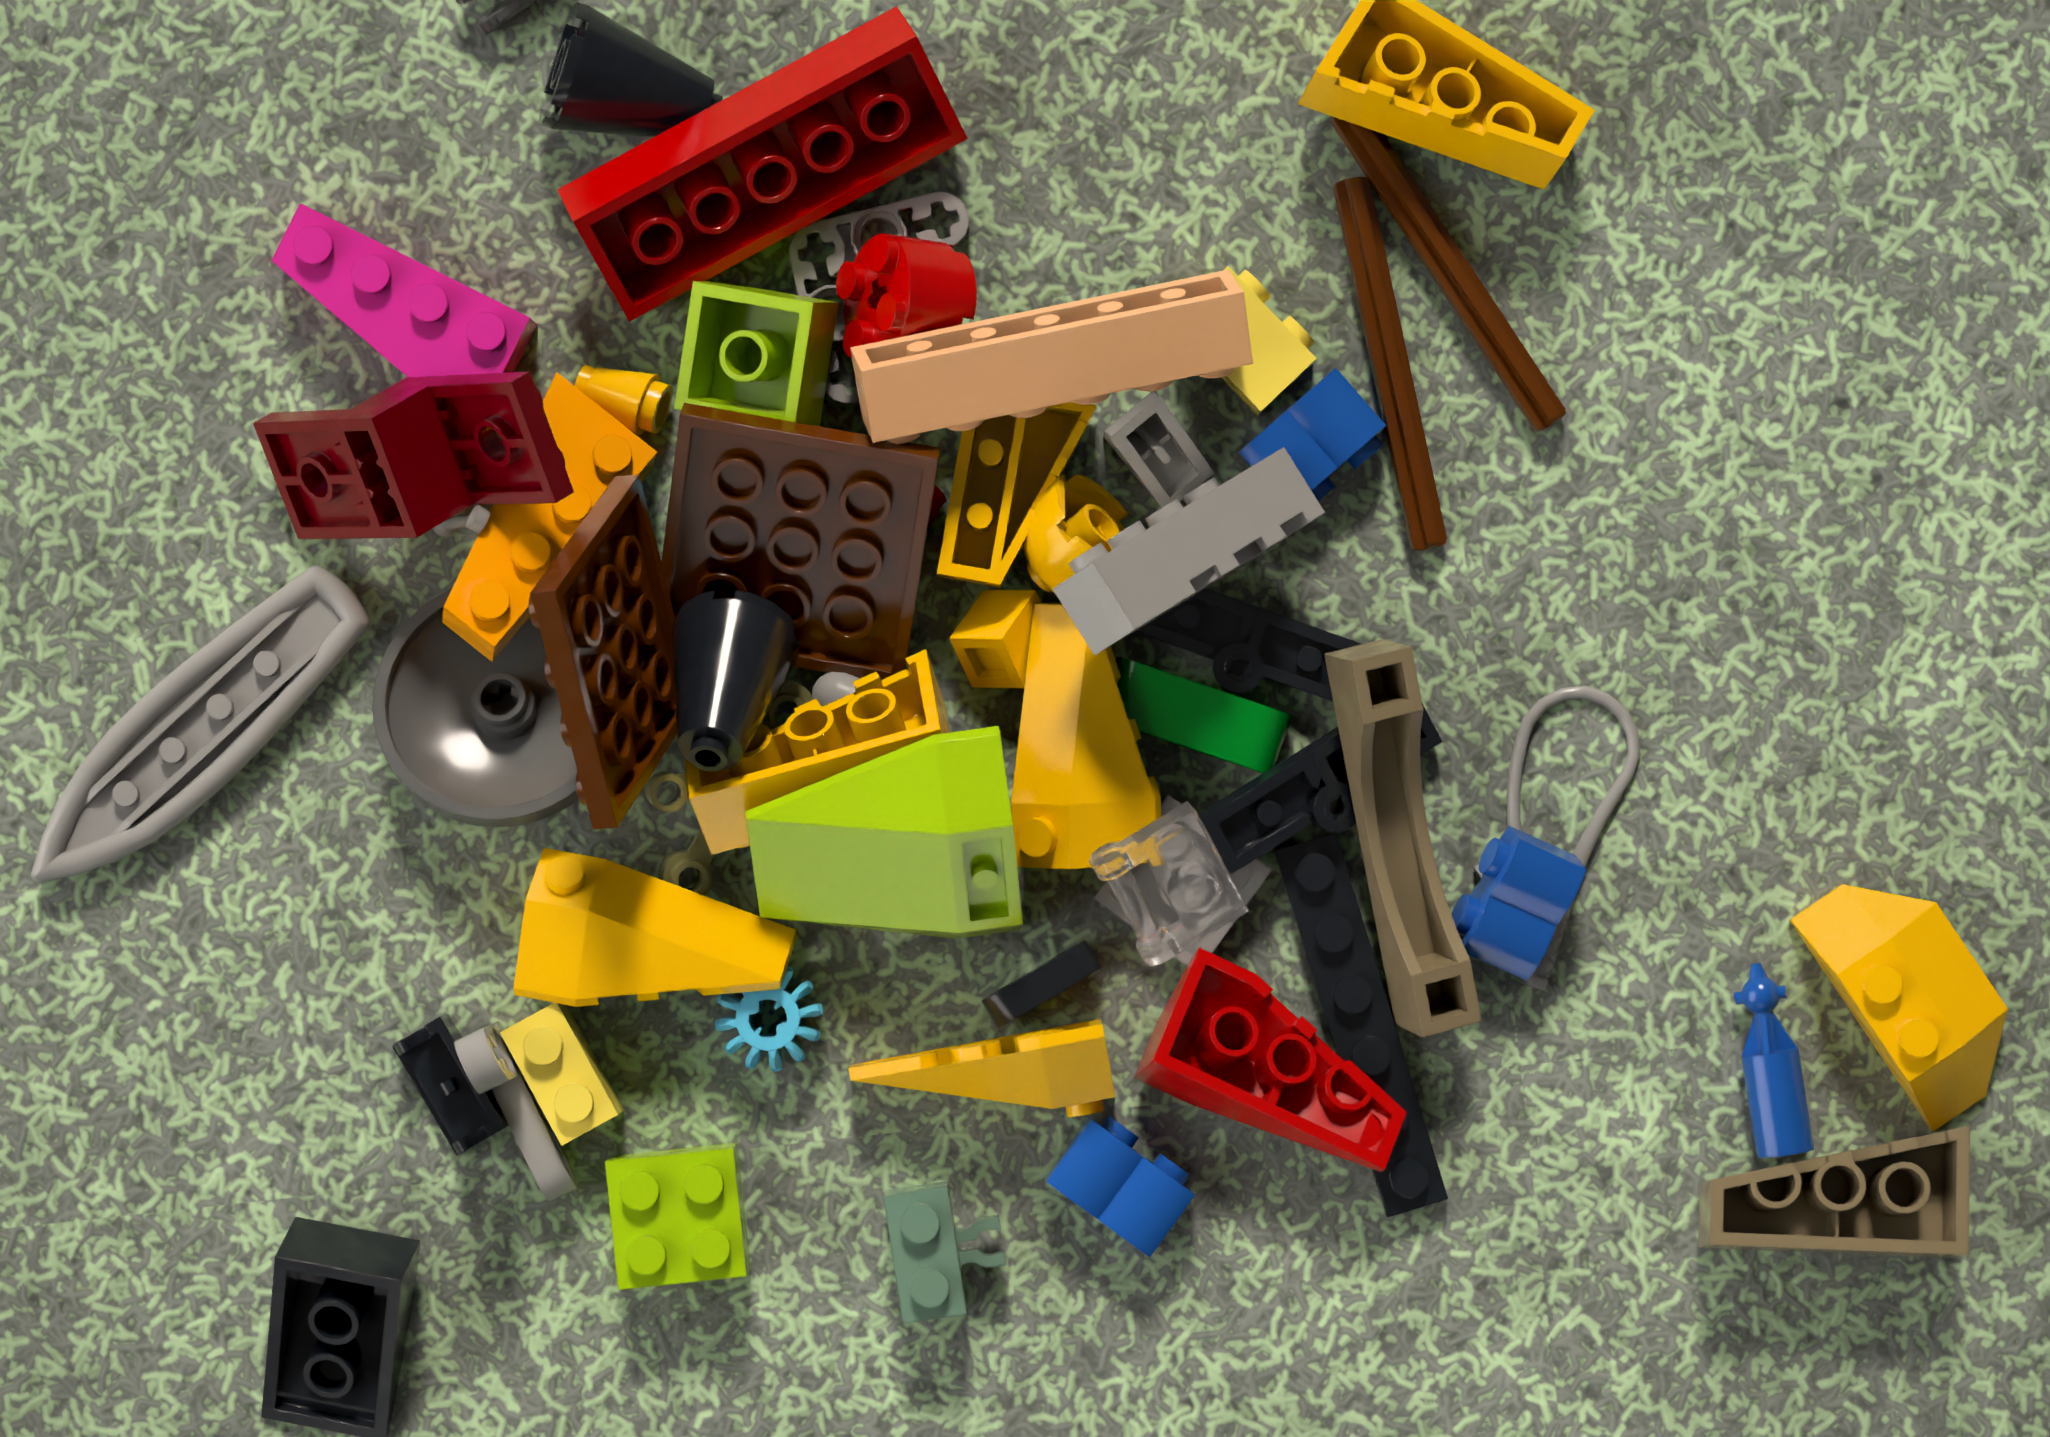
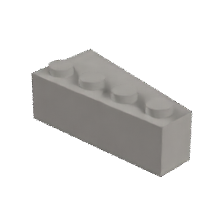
(1185, 549)

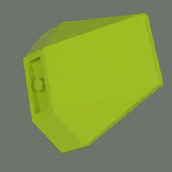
(896, 843)

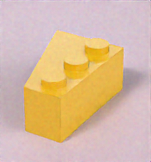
(995, 481)

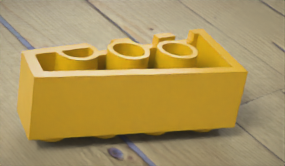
(1445, 91)
(817, 745)

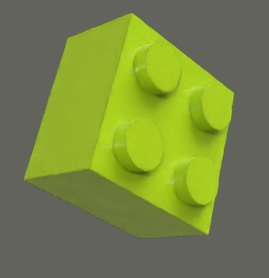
(756, 352)
(677, 1216)

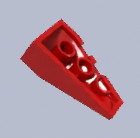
(1253, 1061)

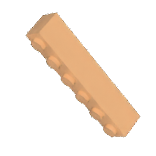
(1052, 357)

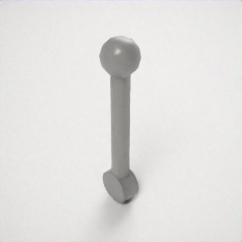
(474, 521)

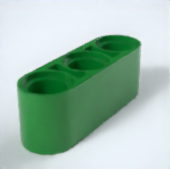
(1202, 717)

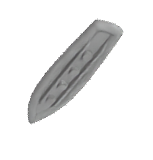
(200, 725)

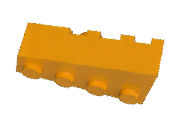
(524, 539)

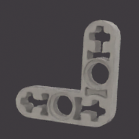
(846, 236)
(493, 1067)

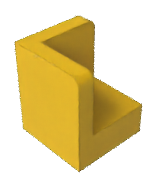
(996, 638)

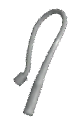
(1593, 830)

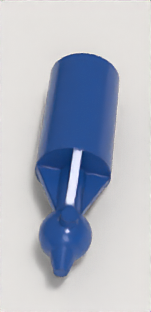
(1773, 1073)

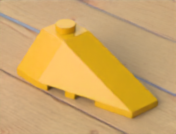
(1076, 752)
(620, 932)
(1033, 1068)

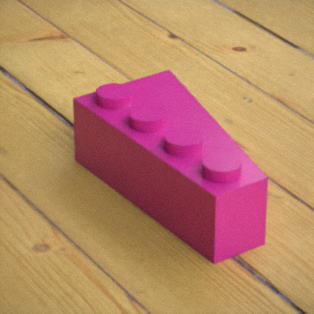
(400, 305)

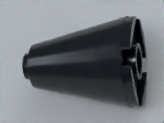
(619, 81)
(728, 673)

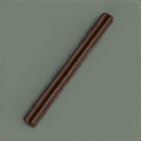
(1452, 274)
(1390, 363)

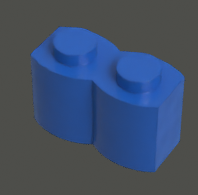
(1321, 433)
(1517, 901)
(1121, 1185)

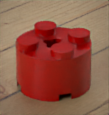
(904, 289)

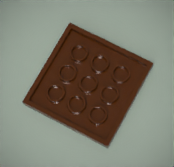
(806, 522)
(610, 650)

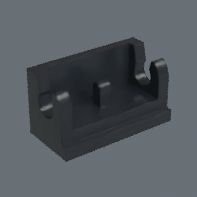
(444, 1086)

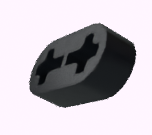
(1041, 983)

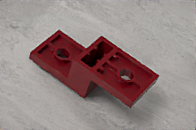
(414, 456)

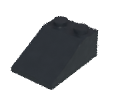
(338, 1327)

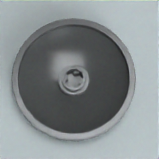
(472, 731)

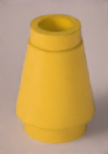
(629, 396)

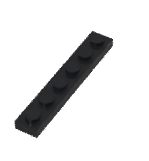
(1359, 1009)

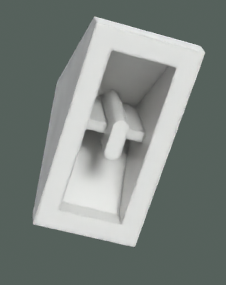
(1158, 450)

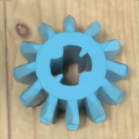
(785, 1030)

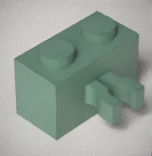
(928, 1251)

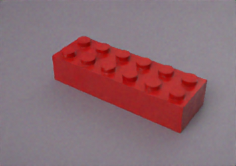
(763, 163)

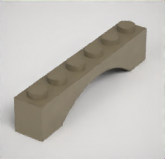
(1380, 740)

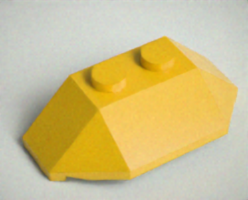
(1910, 993)

